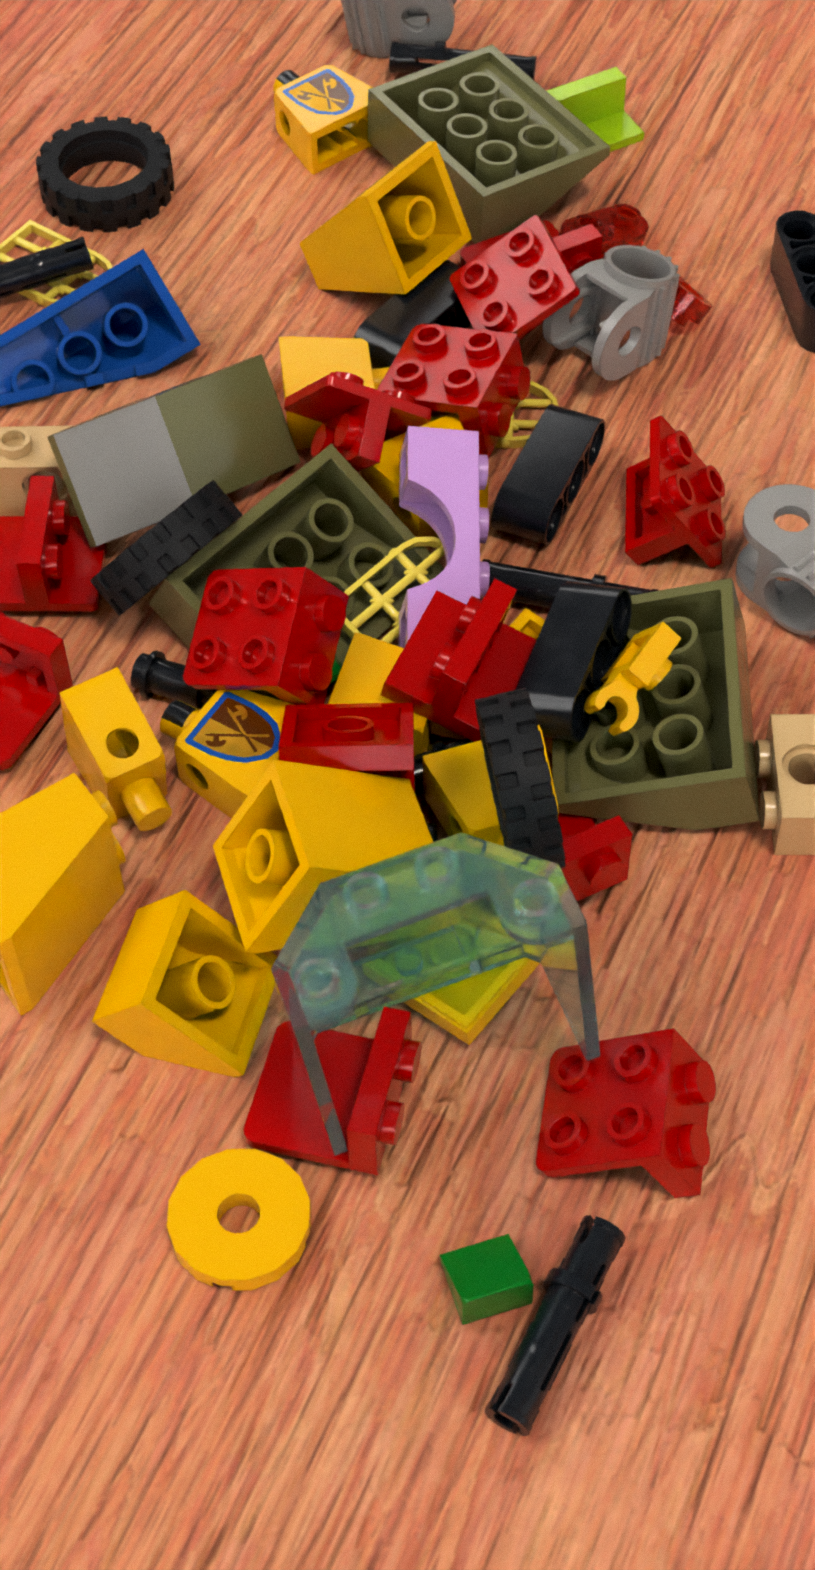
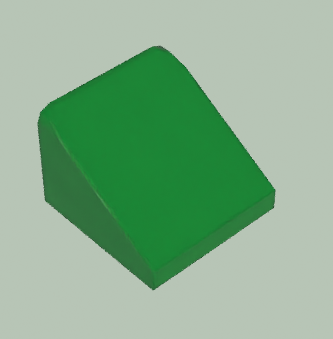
(487, 1278)

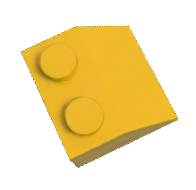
(187, 988)

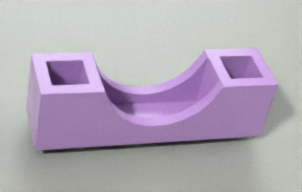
(442, 485)

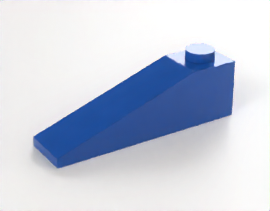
(95, 335)

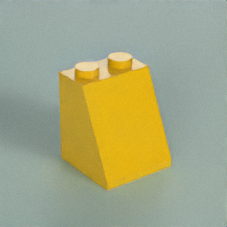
(391, 230)
(304, 830)
(54, 884)

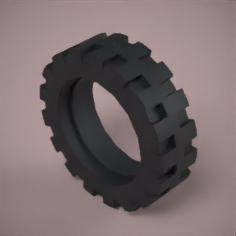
(109, 205)
(166, 547)
(520, 775)

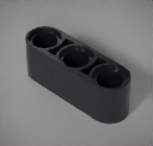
(794, 272)
(427, 303)
(548, 474)
(574, 654)

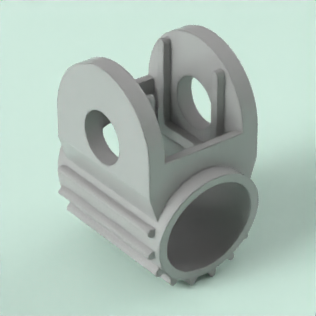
(377, 23)
(619, 293)
(780, 554)

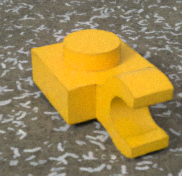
(638, 666)

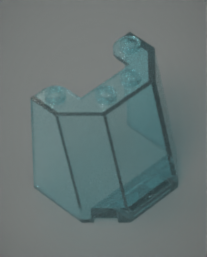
(422, 927)

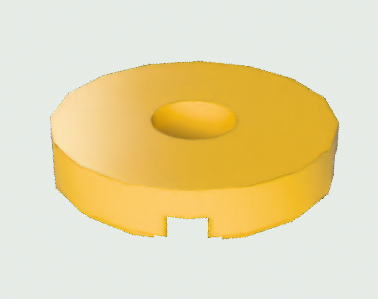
(229, 1181)

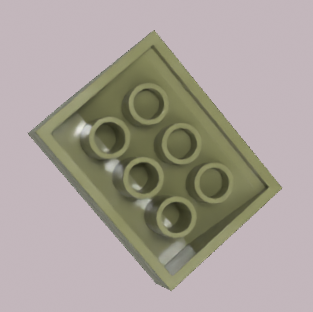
(497, 132)
(313, 520)
(693, 738)

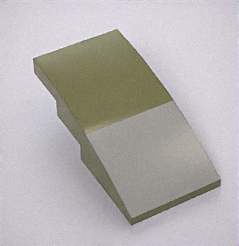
(164, 448)

